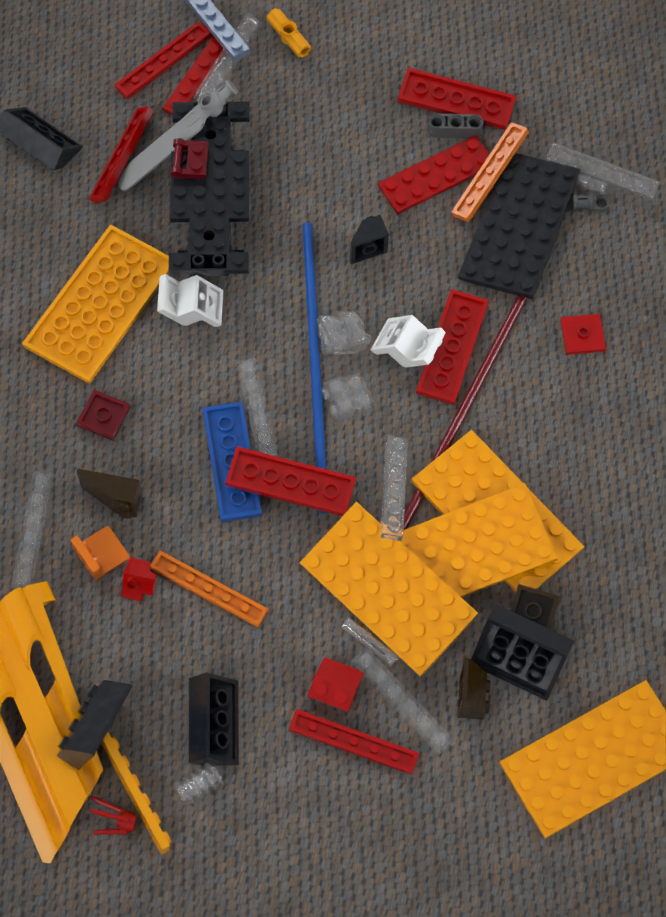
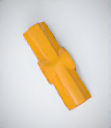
(288, 32)

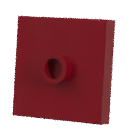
(103, 415)

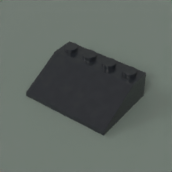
(521, 652)

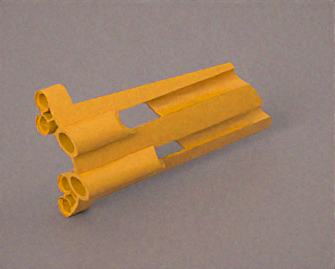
(42, 783)

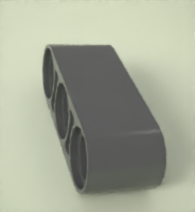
(463, 122)

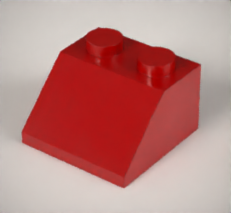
(335, 684)

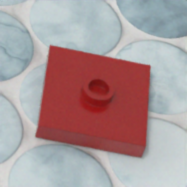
(582, 334)

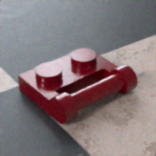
(196, 159)

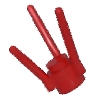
(125, 820)

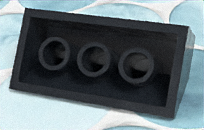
(38, 137)
(213, 720)
(93, 723)

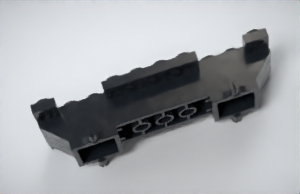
(212, 201)

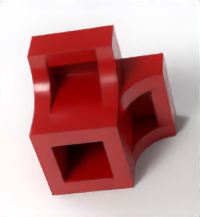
(138, 580)

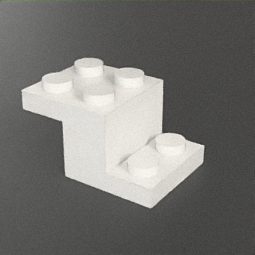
(190, 300)
(408, 341)

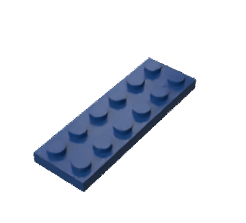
(225, 431)

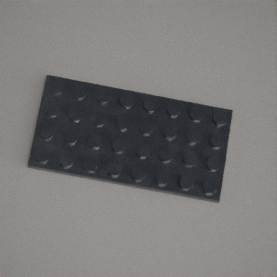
(519, 226)

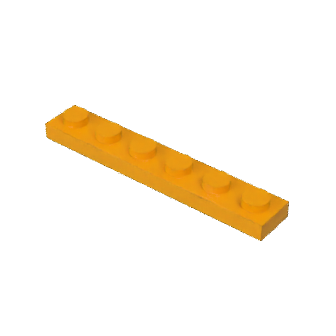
(140, 800)

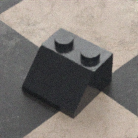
(369, 240)

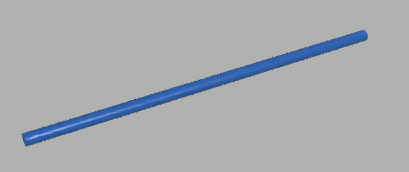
(314, 348)

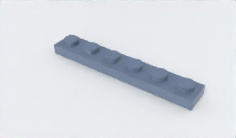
(220, 28)

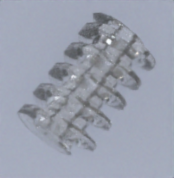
(198, 783)

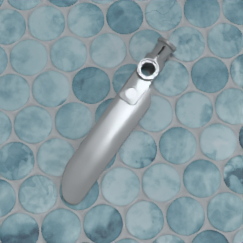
(208, 105)

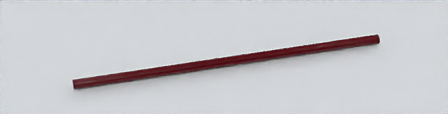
(469, 399)

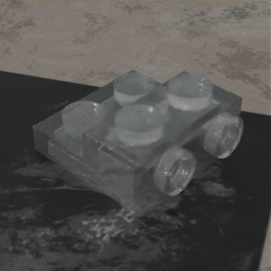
(344, 333)
(348, 396)

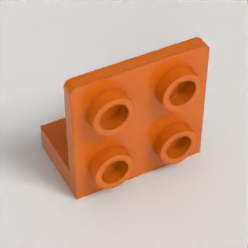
(100, 552)

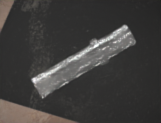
(359, 633)

